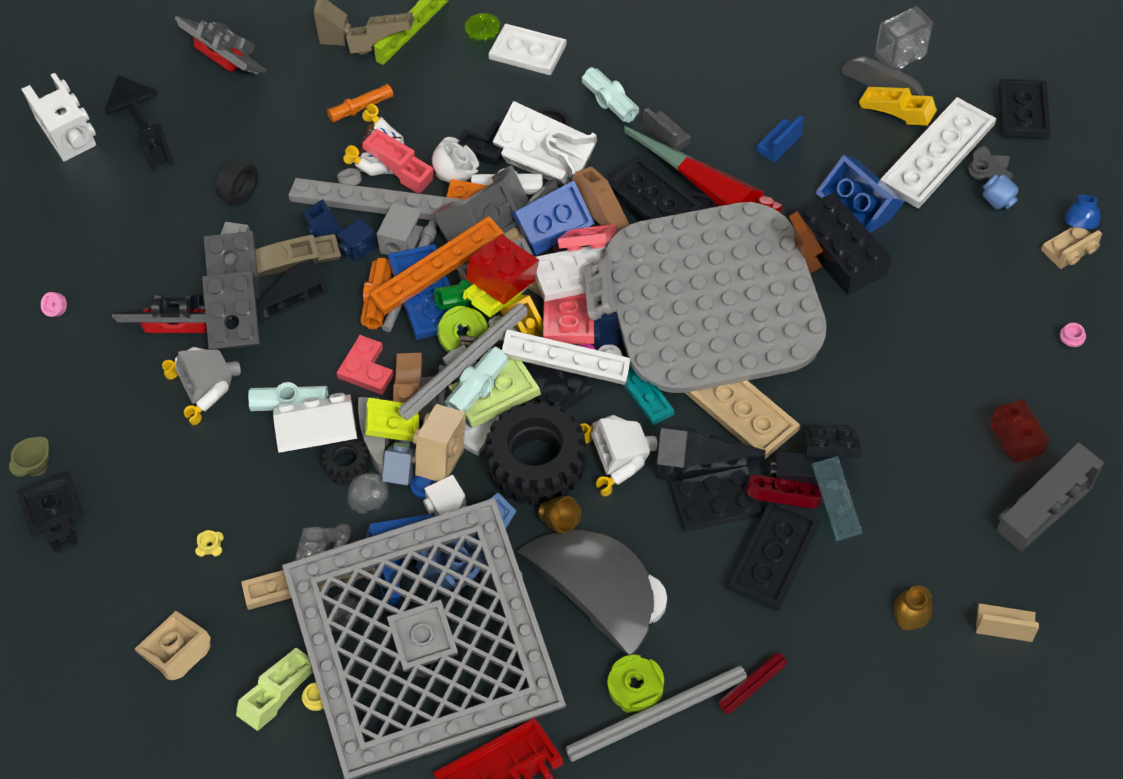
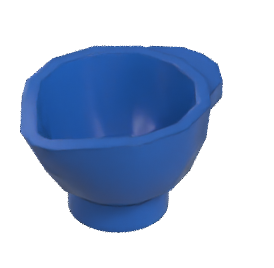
(1083, 213)

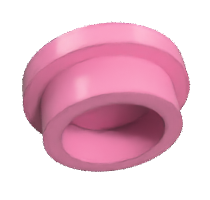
(1073, 335)

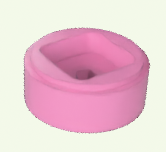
(53, 304)

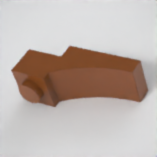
(806, 242)

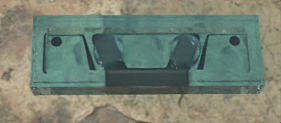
(836, 498)

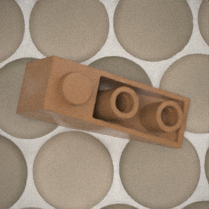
(600, 198)

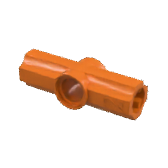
(379, 274)

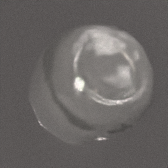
(367, 492)

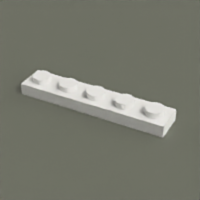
(566, 357)

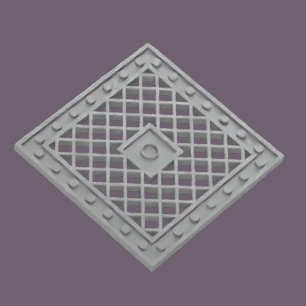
(422, 638)

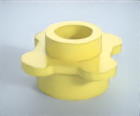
(209, 537)

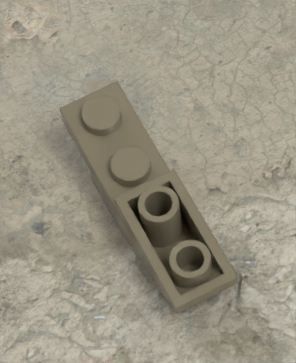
(287, 254)

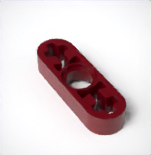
(784, 491)

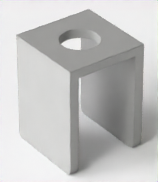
(399, 229)

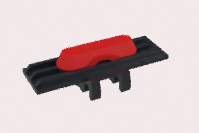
(160, 320)

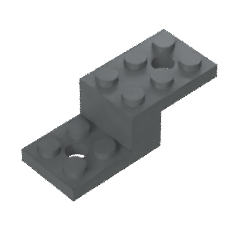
(231, 291)

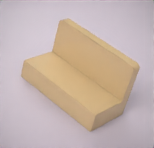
(1006, 622)

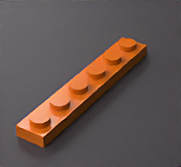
(434, 266)

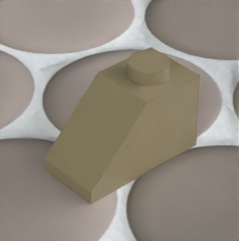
(331, 23)

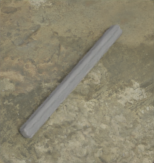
(462, 361)
(655, 713)

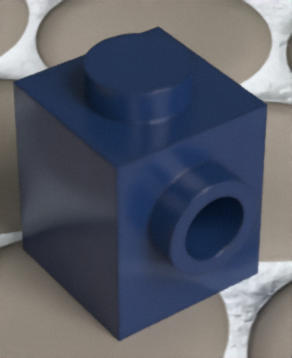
(321, 220)
(357, 240)

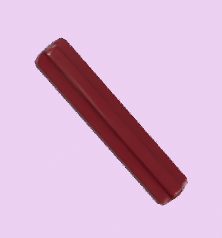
(752, 683)

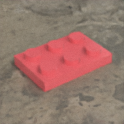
(568, 320)

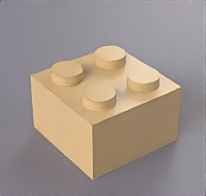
(439, 442)

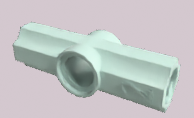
(610, 95)
(477, 380)
(269, 398)

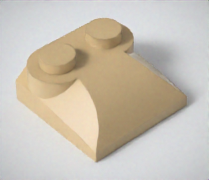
(175, 646)

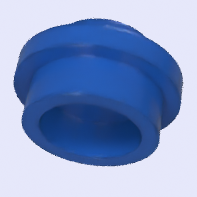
(418, 484)

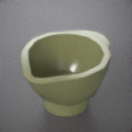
(30, 457)

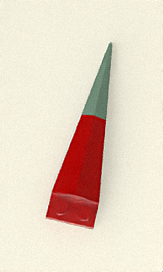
(714, 183)

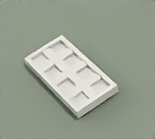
(563, 272)

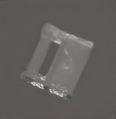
(317, 539)

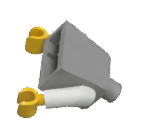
(203, 377)

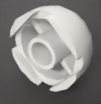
(454, 161)

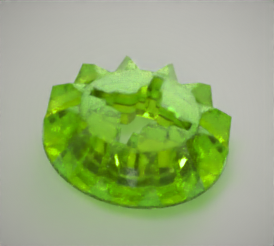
(478, 21)

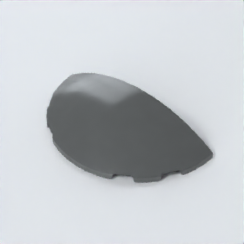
(600, 579)

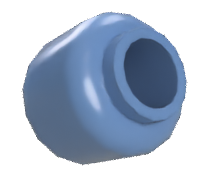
(1000, 192)

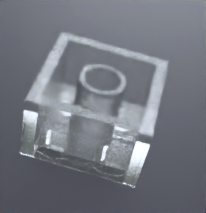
(904, 38)

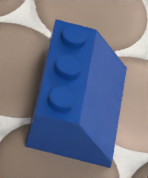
(861, 193)

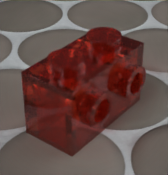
(1019, 431)

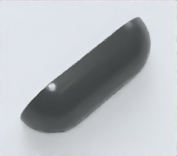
(880, 75)

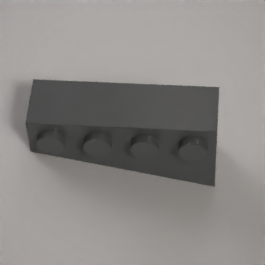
(1050, 497)

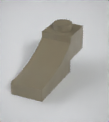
(362, 39)

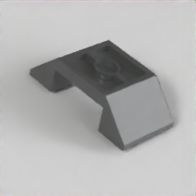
(495, 200)

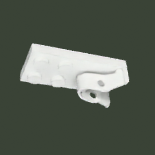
(545, 139)

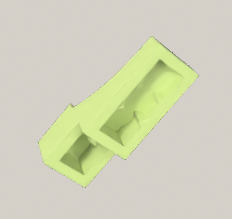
(273, 689)

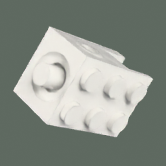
(67, 131)

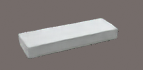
(535, 166)

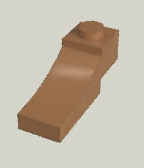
(407, 376)

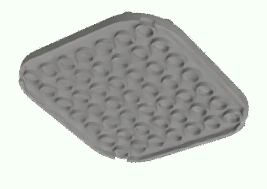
(714, 297)

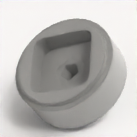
(349, 176)

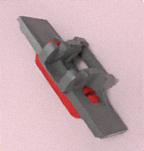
(229, 53)

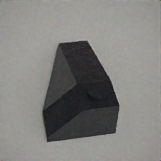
(690, 455)

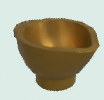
(560, 513)
(913, 608)

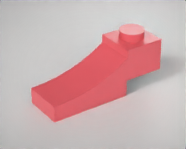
(400, 160)

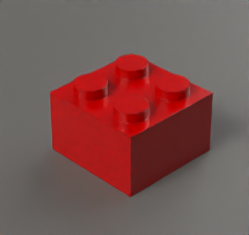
(502, 269)

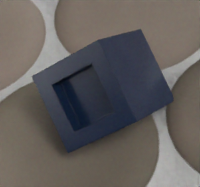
(606, 331)

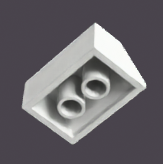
(314, 422)

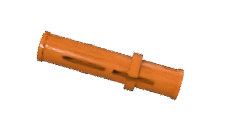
(352, 106)

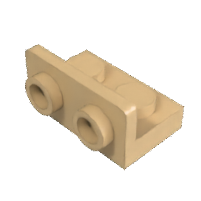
(1071, 246)

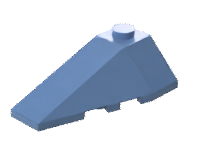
(507, 513)

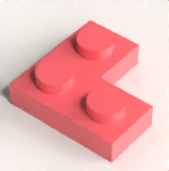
(361, 369)

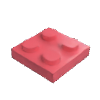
(594, 236)

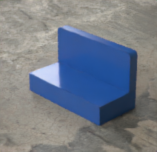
(780, 139)

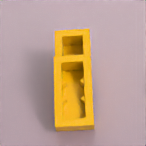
(900, 103)

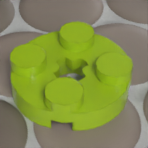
(462, 316)
(628, 697)

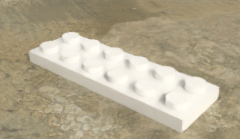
(938, 152)

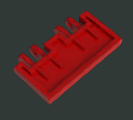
(508, 757)

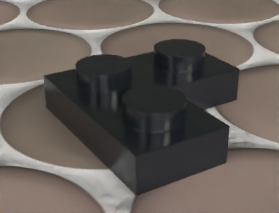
(483, 145)

